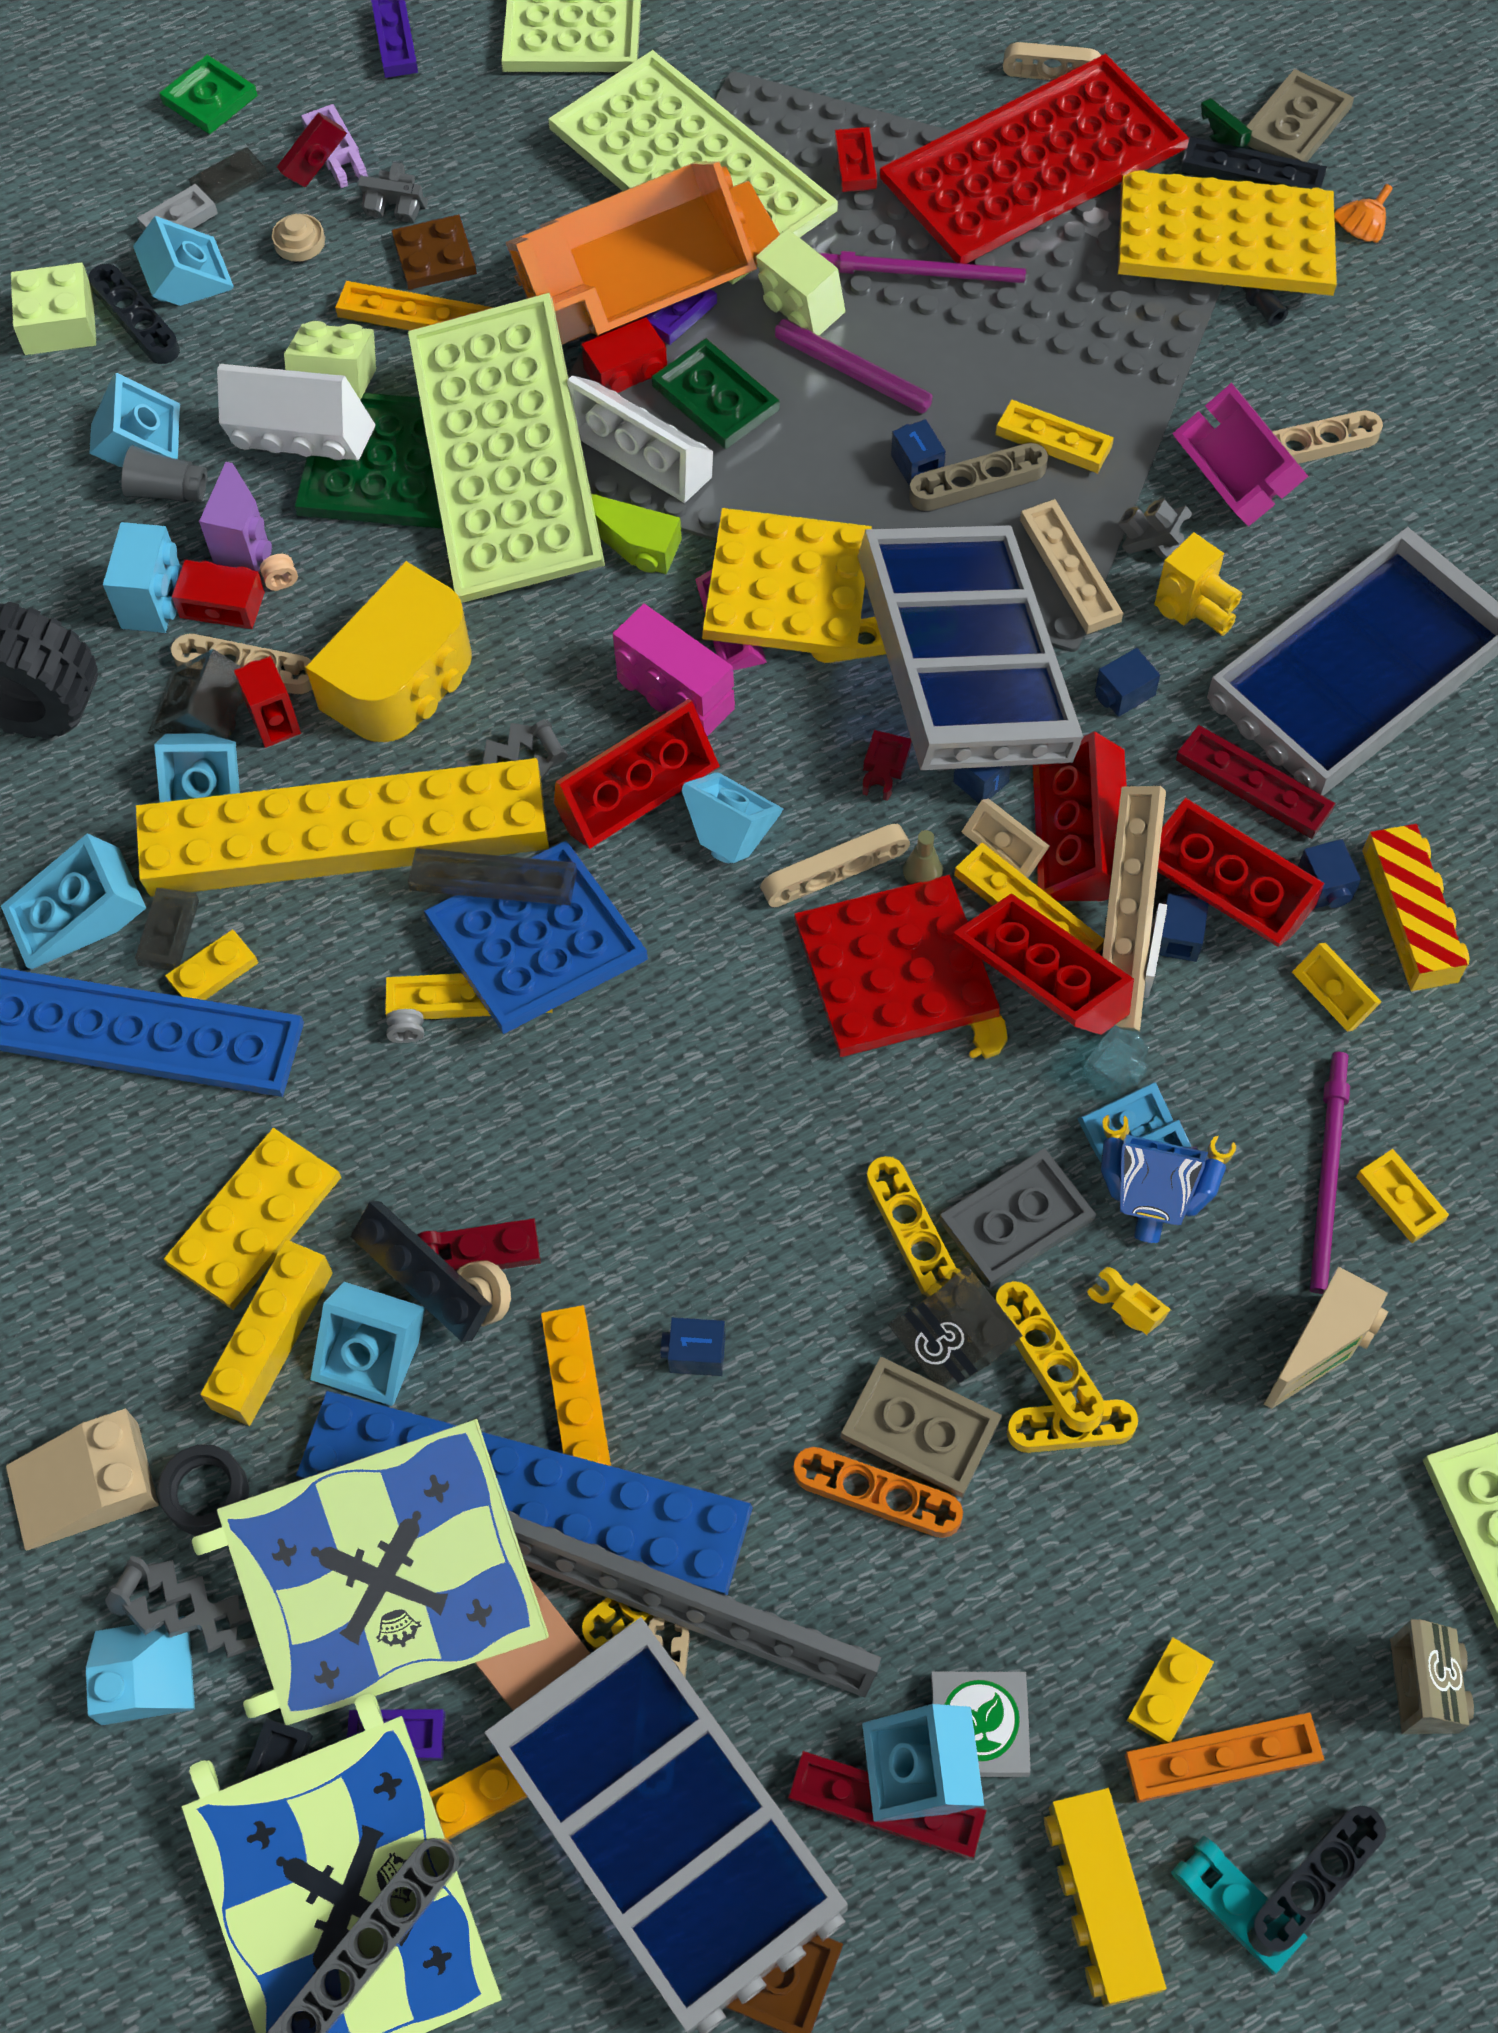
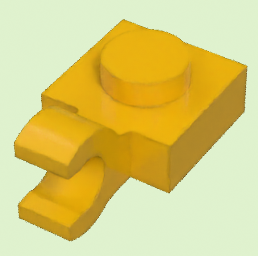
(1134, 1303)

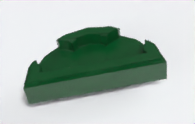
(1225, 126)

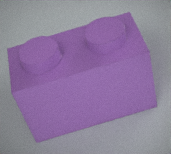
(234, 523)

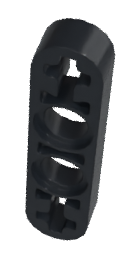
(133, 314)
(1320, 1883)

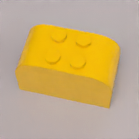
(394, 658)

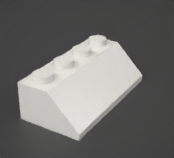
(292, 412)
(639, 440)

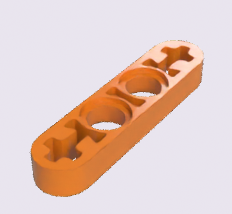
(880, 1485)

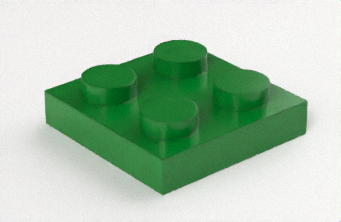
(208, 94)

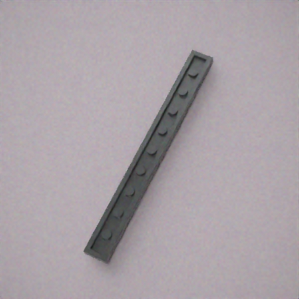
(695, 1607)

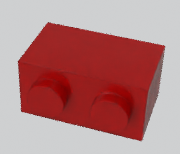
(625, 356)
(218, 594)
(267, 701)

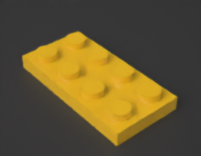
(252, 1218)

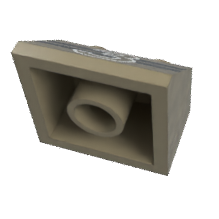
(1430, 1679)

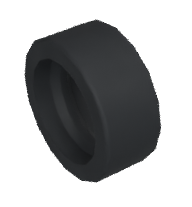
(180, 1466)

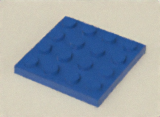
(536, 954)

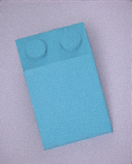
(73, 902)

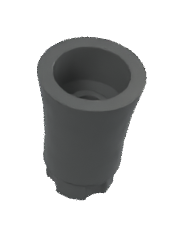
(162, 477)

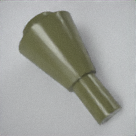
(923, 861)

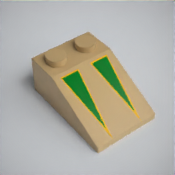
(1342, 1321)

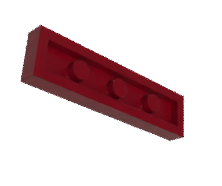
(1255, 781)
(847, 1794)

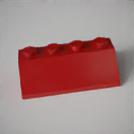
(634, 775)
(1079, 820)
(1236, 873)
(1049, 964)

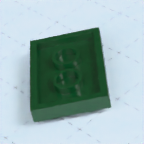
(715, 393)

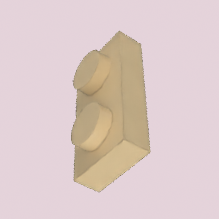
(1005, 837)

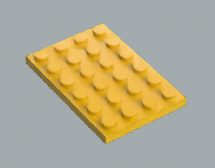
(1227, 232)

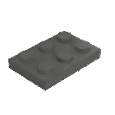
(1017, 1217)

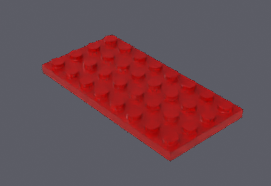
(1033, 159)

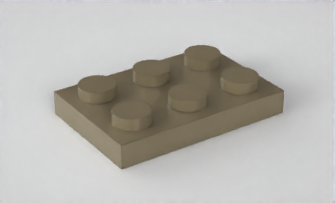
(1298, 117)
(921, 1427)

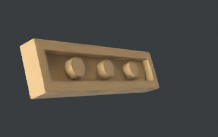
(1071, 566)

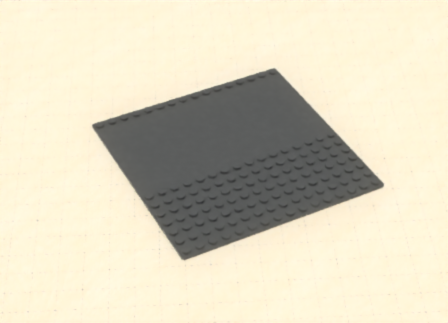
(1064, 342)

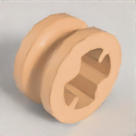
(278, 572)

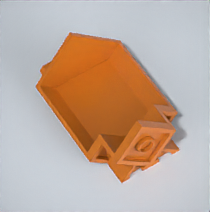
(643, 248)

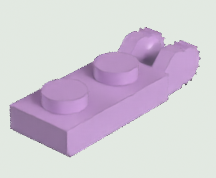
(344, 153)

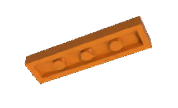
(1224, 1757)

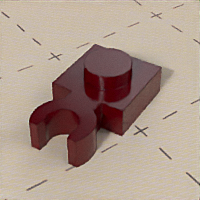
(885, 759)

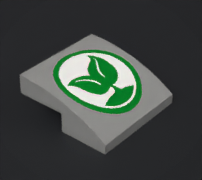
(998, 1717)

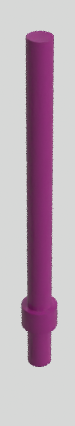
(848, 262)
(1335, 1096)

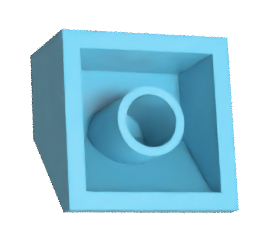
(180, 263)
(366, 1342)
(923, 1763)

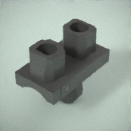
(392, 188)
(1154, 529)

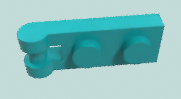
(1230, 1899)

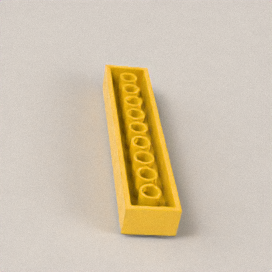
(339, 826)

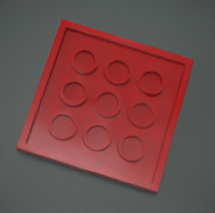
(893, 966)

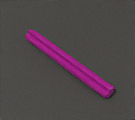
(853, 366)

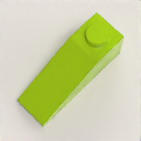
(638, 534)

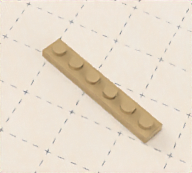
(1134, 889)

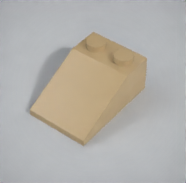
(82, 1480)

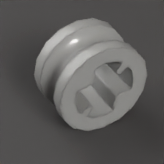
(405, 1026)

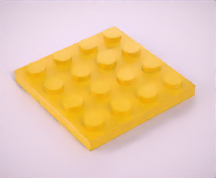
(786, 583)

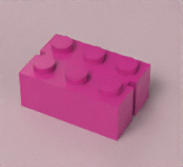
(1240, 455)
(672, 667)

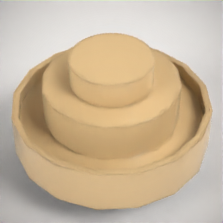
(298, 237)
(491, 1284)

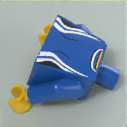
(1159, 1178)

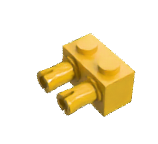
(1193, 587)

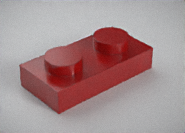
(855, 159)

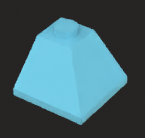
(134, 417)
(195, 766)
(728, 816)
(138, 1674)

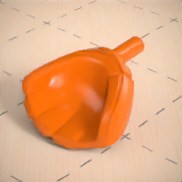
(1365, 217)

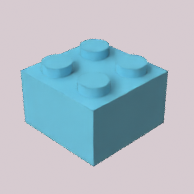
(142, 577)

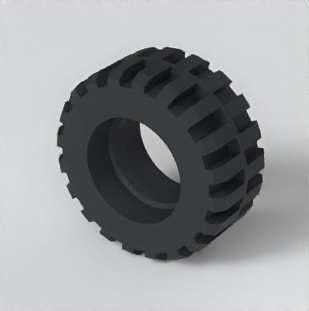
(42, 674)

